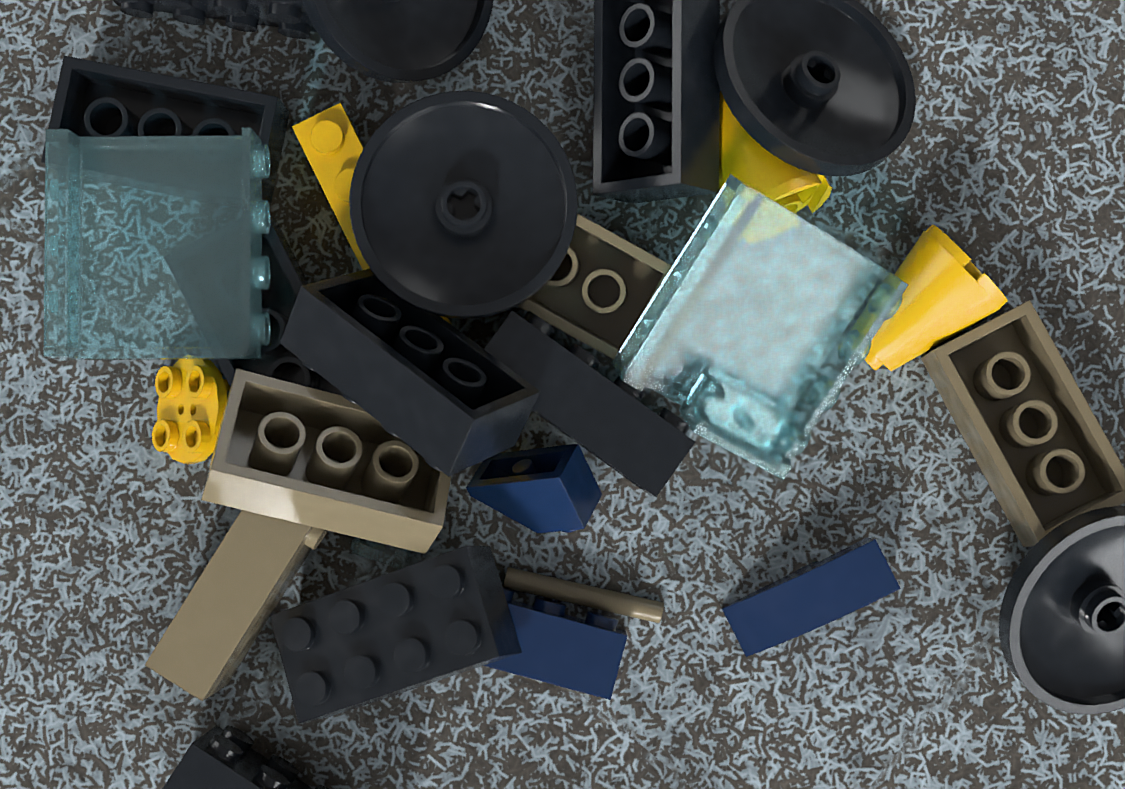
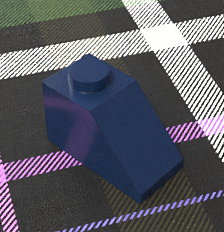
(539, 487)

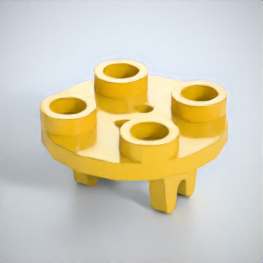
(189, 409)

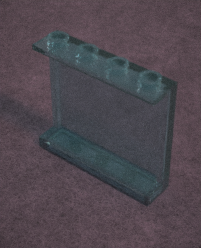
(155, 247)
(763, 305)

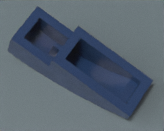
(811, 597)

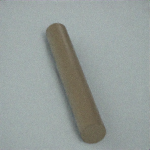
(583, 595)

